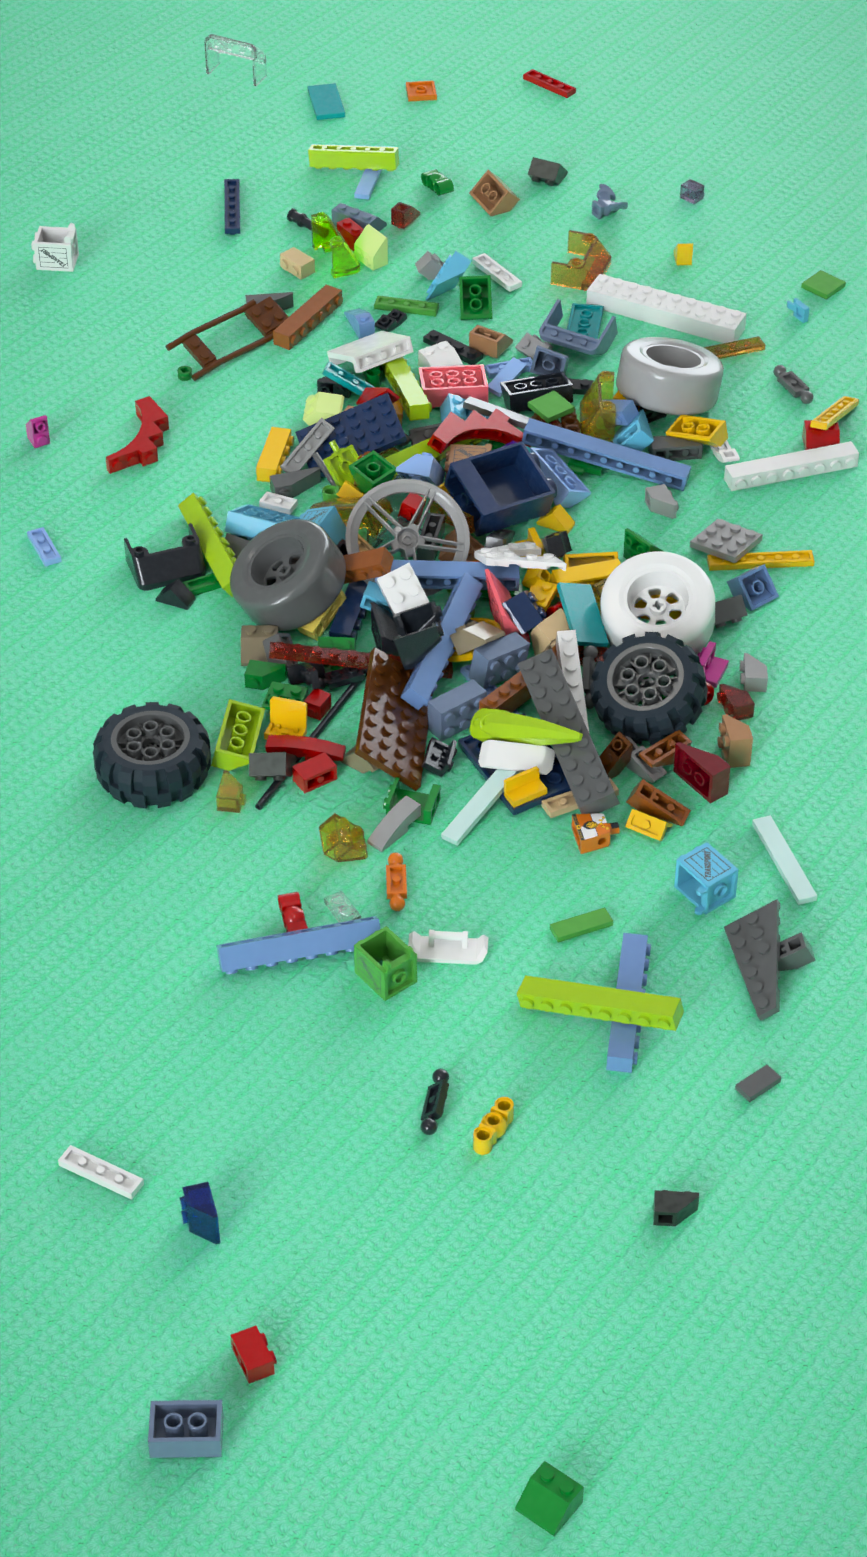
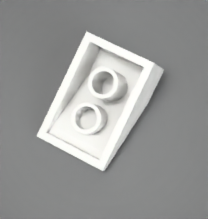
(438, 355)

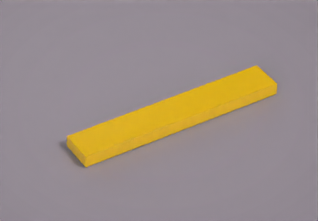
(834, 413)
(770, 559)

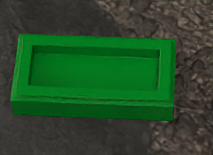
(202, 584)

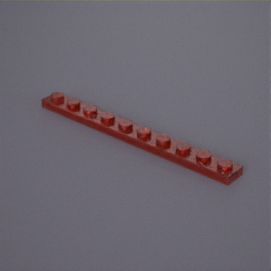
(330, 656)

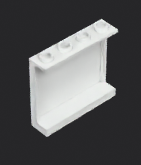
(372, 350)

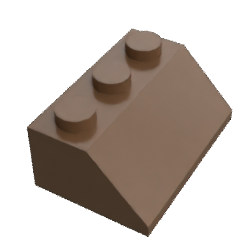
(493, 194)

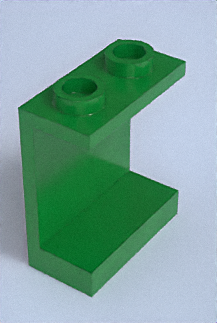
(428, 802)

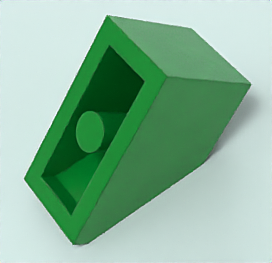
(261, 674)

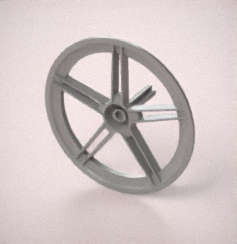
(407, 538)

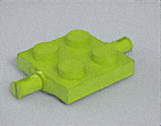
(339, 463)

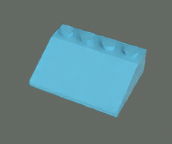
(252, 520)

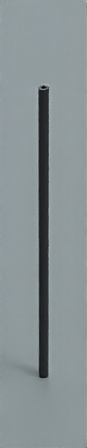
(315, 734)

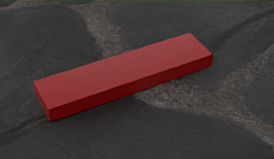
(549, 83)

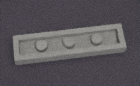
(308, 446)

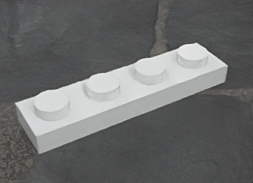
(497, 272)
(101, 1172)

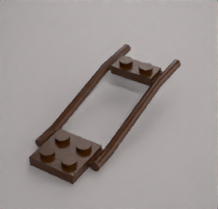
(265, 317)

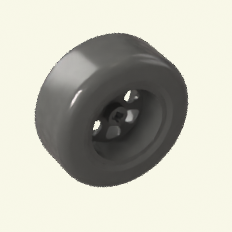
(288, 574)

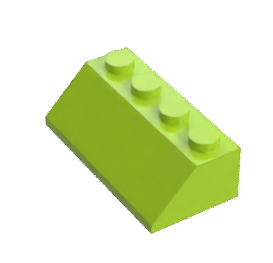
(237, 735)

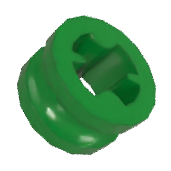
(184, 373)

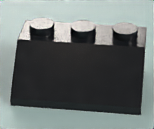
(383, 629)

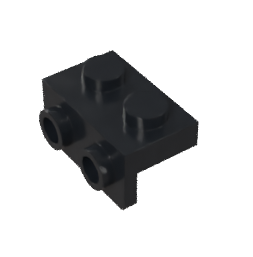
(439, 757)

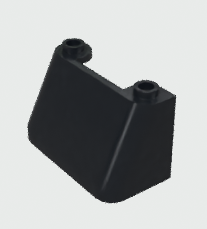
(418, 632)

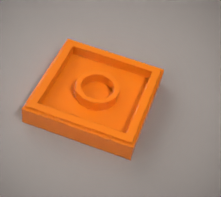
(421, 91)

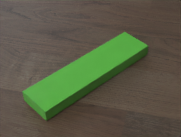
(406, 305)

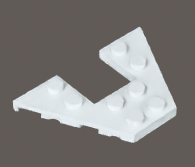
(510, 554)

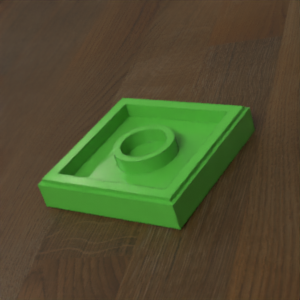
(823, 284)
(551, 406)

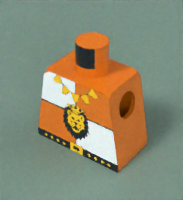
(592, 831)

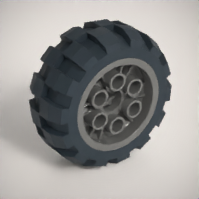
(652, 658)
(152, 755)

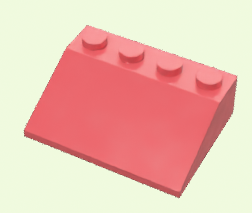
(456, 380)
(497, 595)

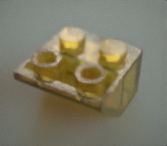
(342, 839)

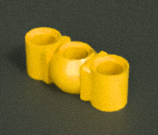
(493, 1125)

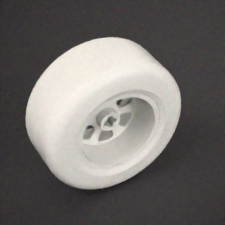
(665, 576)

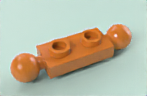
(396, 881)

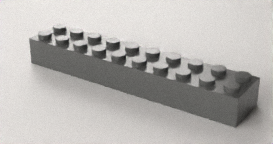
(577, 759)

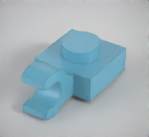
(800, 310)

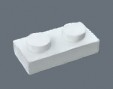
(278, 503)

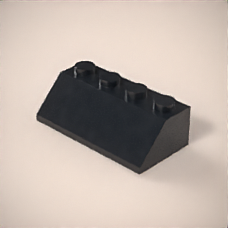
(521, 391)

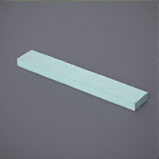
(477, 807)
(784, 860)

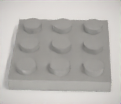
(726, 540)

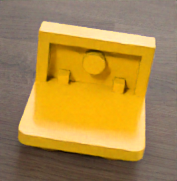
(544, 592)
(287, 717)

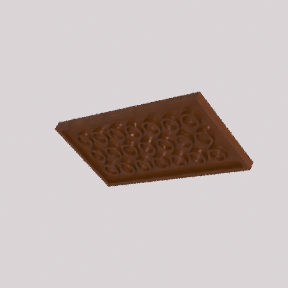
(390, 729)

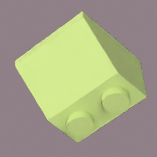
(372, 248)
(322, 406)

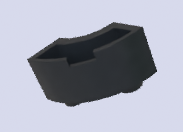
(557, 544)

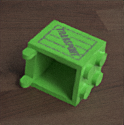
(398, 961)

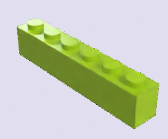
(353, 157)

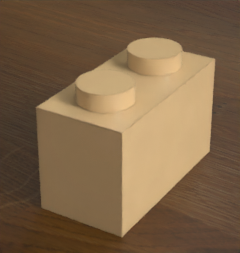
(297, 263)

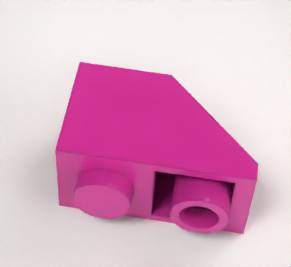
(38, 431)

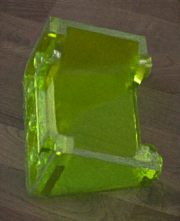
(327, 237)

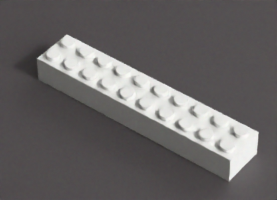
(666, 309)

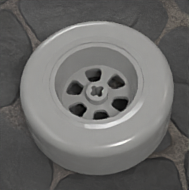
(669, 376)

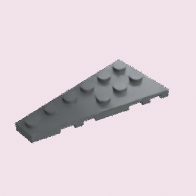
(757, 952)

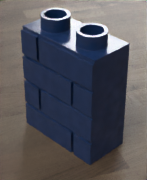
(501, 487)

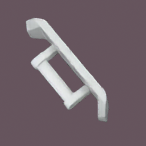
(516, 756)
(449, 947)

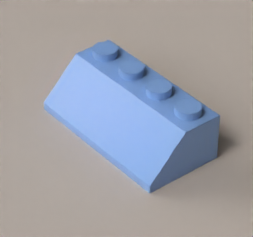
(422, 468)
(569, 487)

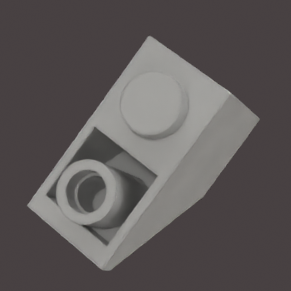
(429, 265)
(660, 501)
(754, 674)

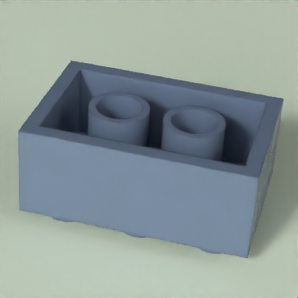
(498, 660)
(454, 709)
(185, 1428)

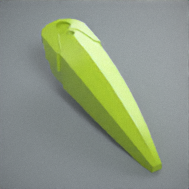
(517, 728)

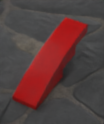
(305, 746)

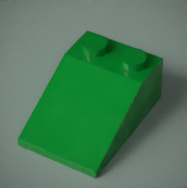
(475, 297)

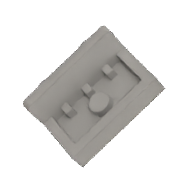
(529, 343)

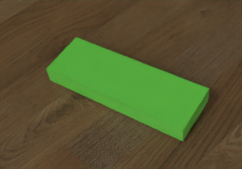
(581, 924)

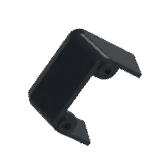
(166, 566)

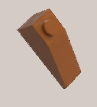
(663, 752)
(657, 804)

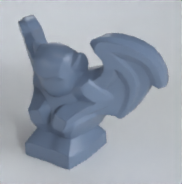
(604, 204)

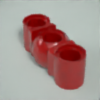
(292, 912)

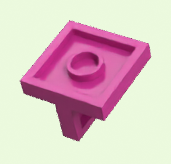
(713, 666)

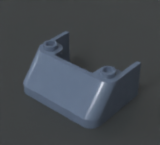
(552, 333)

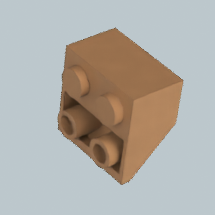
(489, 341)
(735, 742)

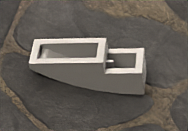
(641, 768)
(395, 823)

